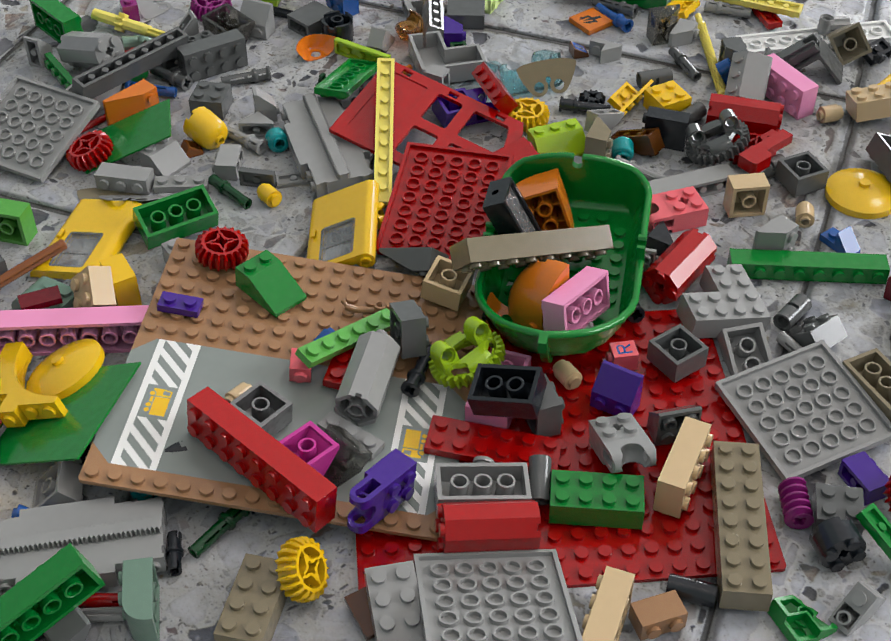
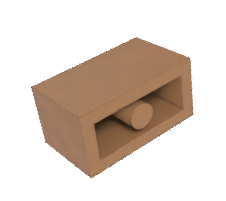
(658, 615)

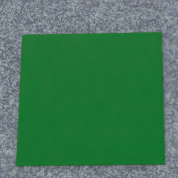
(68, 436)

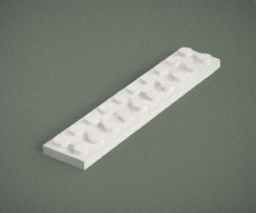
(780, 40)

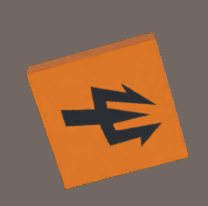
(590, 21)

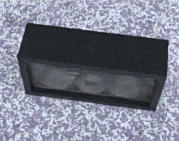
(508, 208)

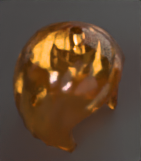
(412, 25)

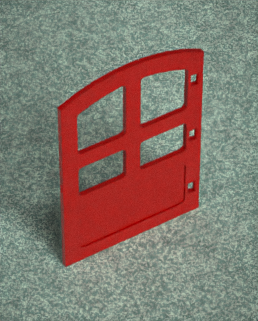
(411, 101)

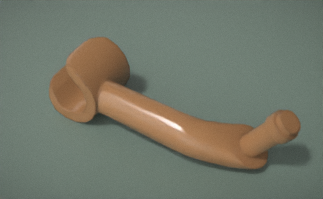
(356, 309)

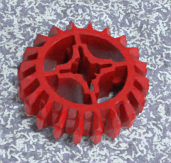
(89, 150)
(221, 248)

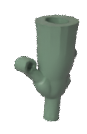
(133, 41)

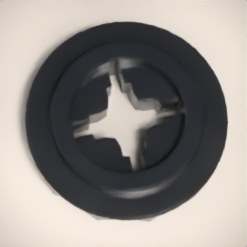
(592, 97)

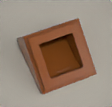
(191, 148)

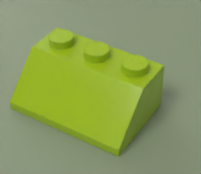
(558, 137)

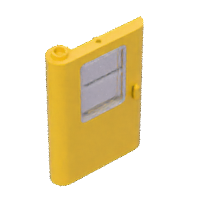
(345, 225)
(91, 233)

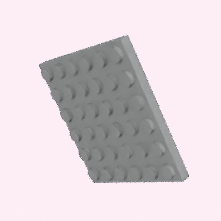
(39, 126)
(805, 410)
(495, 596)

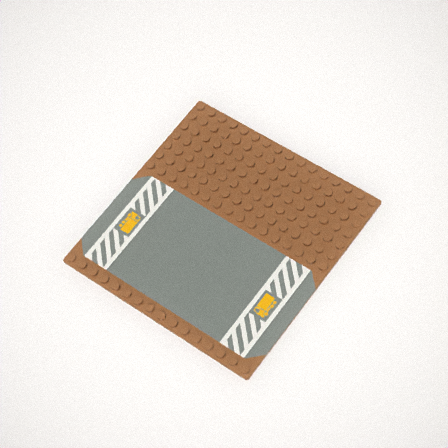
(245, 343)

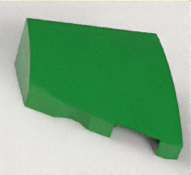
(798, 620)

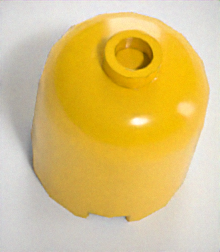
(205, 128)

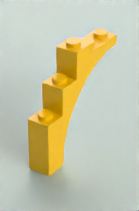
(16, 402)

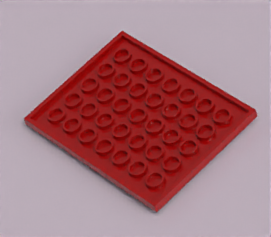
(439, 196)

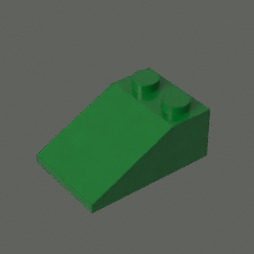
(269, 283)

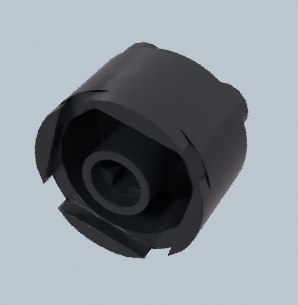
(338, 25)
(838, 543)

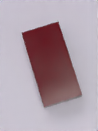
(40, 298)

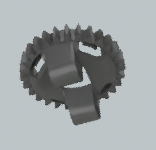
(721, 147)

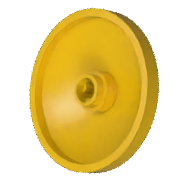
(859, 193)
(67, 369)

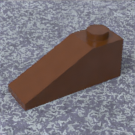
(645, 140)

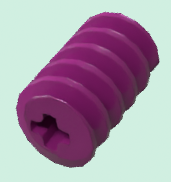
(795, 503)

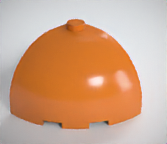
(547, 200)
(531, 287)

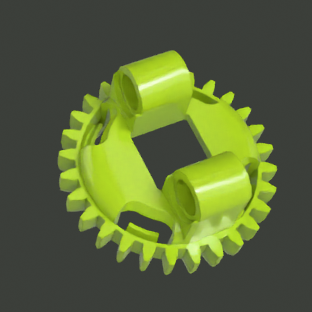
(445, 356)

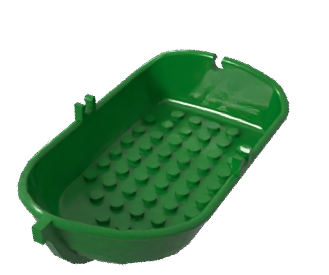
(598, 194)

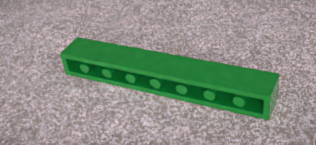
(812, 266)

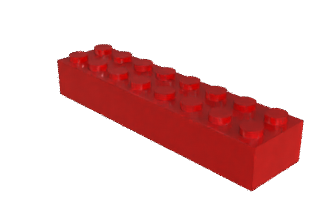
(262, 459)

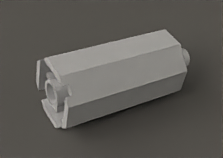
(88, 48)
(367, 377)

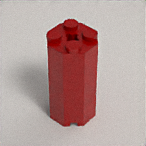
(757, 114)
(679, 266)
(487, 526)

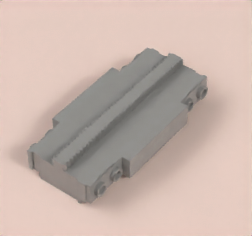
(318, 154)
(96, 527)

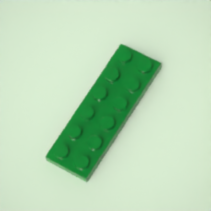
(346, 78)

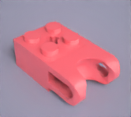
(679, 210)

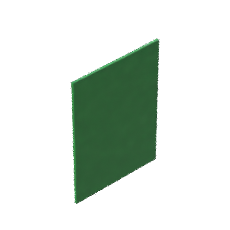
(138, 131)

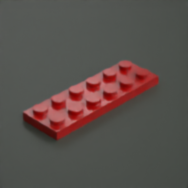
(467, 439)

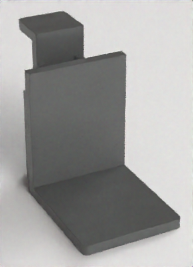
(808, 51)

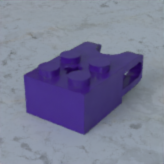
(446, 110)
(381, 490)

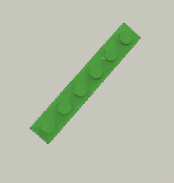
(342, 339)

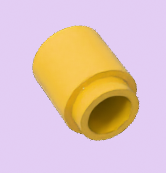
(269, 195)

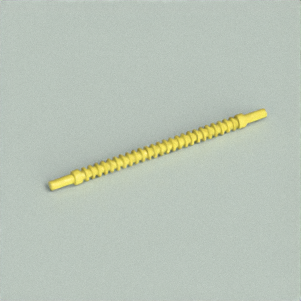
(710, 55)

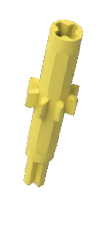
(123, 23)

